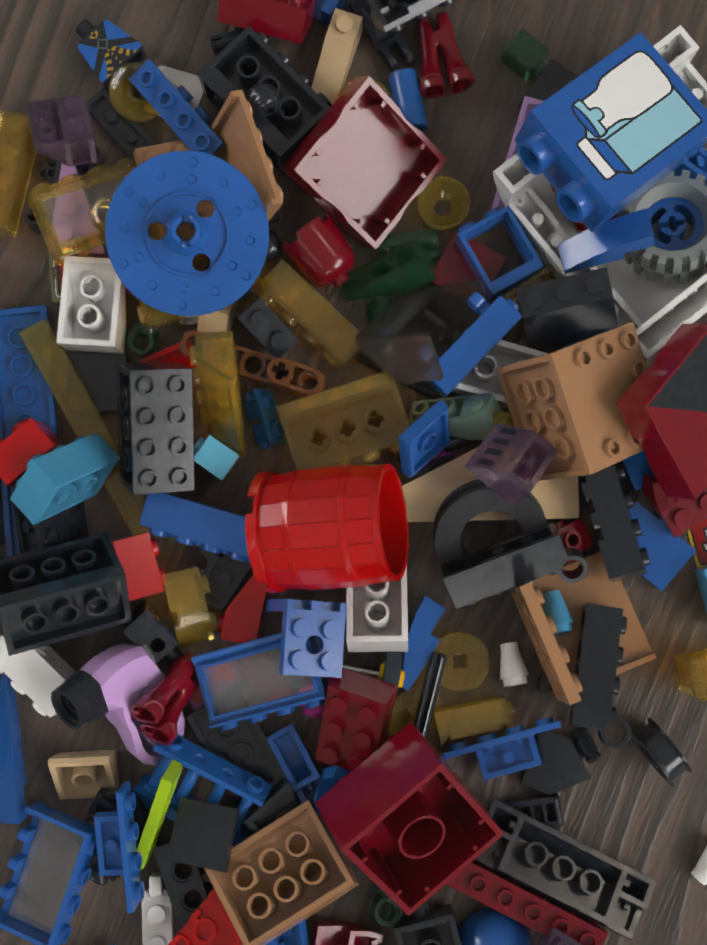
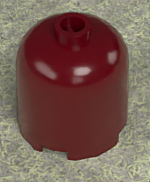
(321, 253)

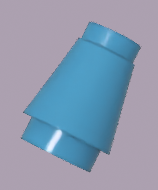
(557, 609)

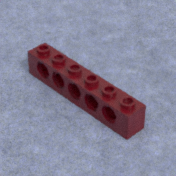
(525, 905)

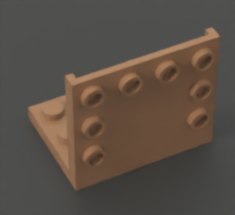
(240, 149)
(573, 400)
(559, 652)

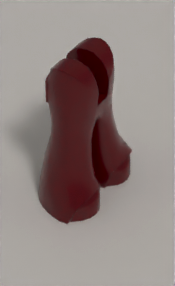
(443, 39)
(164, 702)

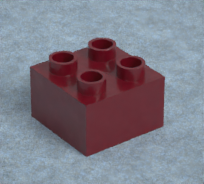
(408, 819)

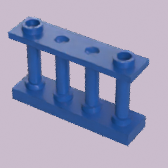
(204, 763)

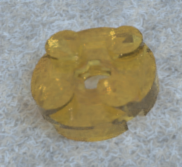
(476, 660)

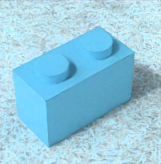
(214, 456)

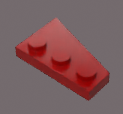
(208, 925)

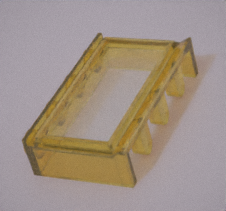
(65, 208)

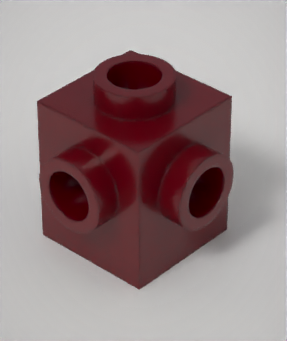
(574, 535)

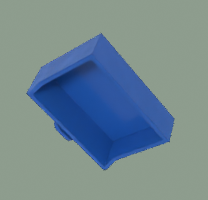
(665, 551)

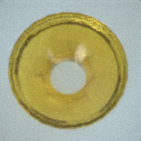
(447, 190)

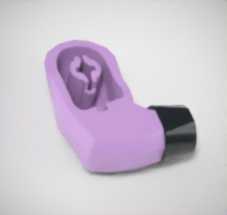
(108, 688)

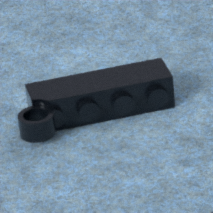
(511, 564)
(596, 670)

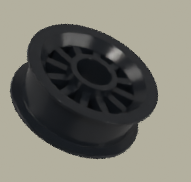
(661, 752)

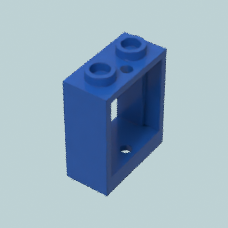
(515, 277)

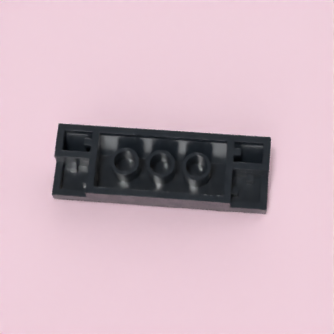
(567, 871)

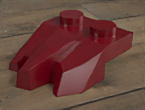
(677, 513)
(344, 934)

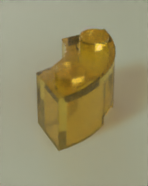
(189, 607)

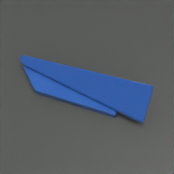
(11, 758)

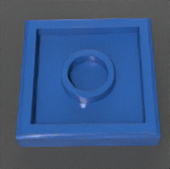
(424, 439)

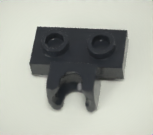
(223, 577)

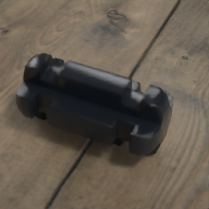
(586, 744)

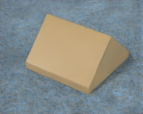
(84, 772)

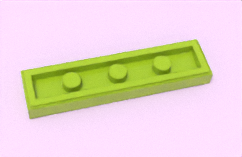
(158, 810)

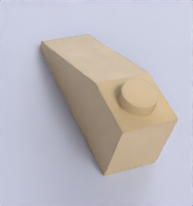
(337, 53)

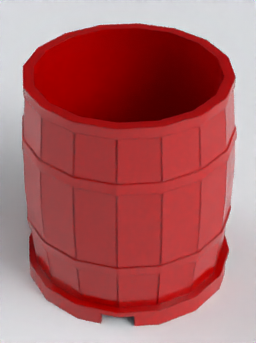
(327, 527)

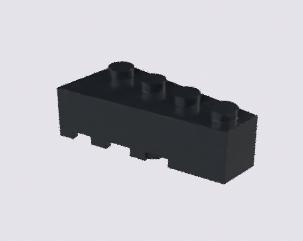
(615, 524)

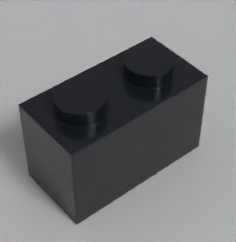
(266, 325)

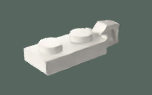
(157, 913)

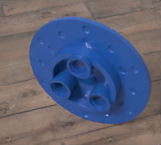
(168, 193)

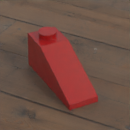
(244, 614)

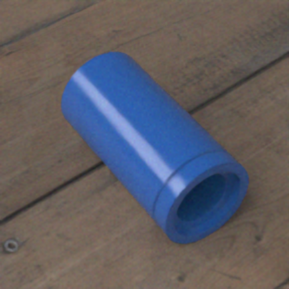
(407, 96)

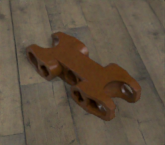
(271, 367)

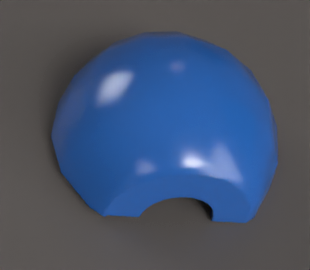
(492, 928)

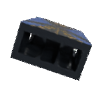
(107, 49)
(149, 625)

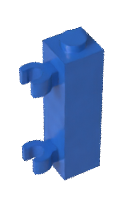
(477, 341)

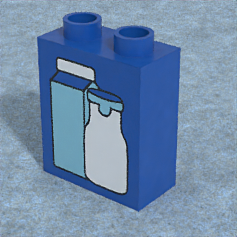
(613, 133)

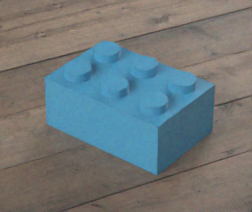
(64, 477)

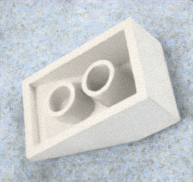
(91, 306)

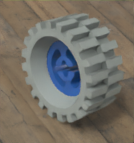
(673, 203)

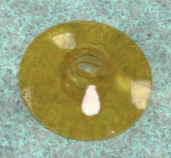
(122, 96)

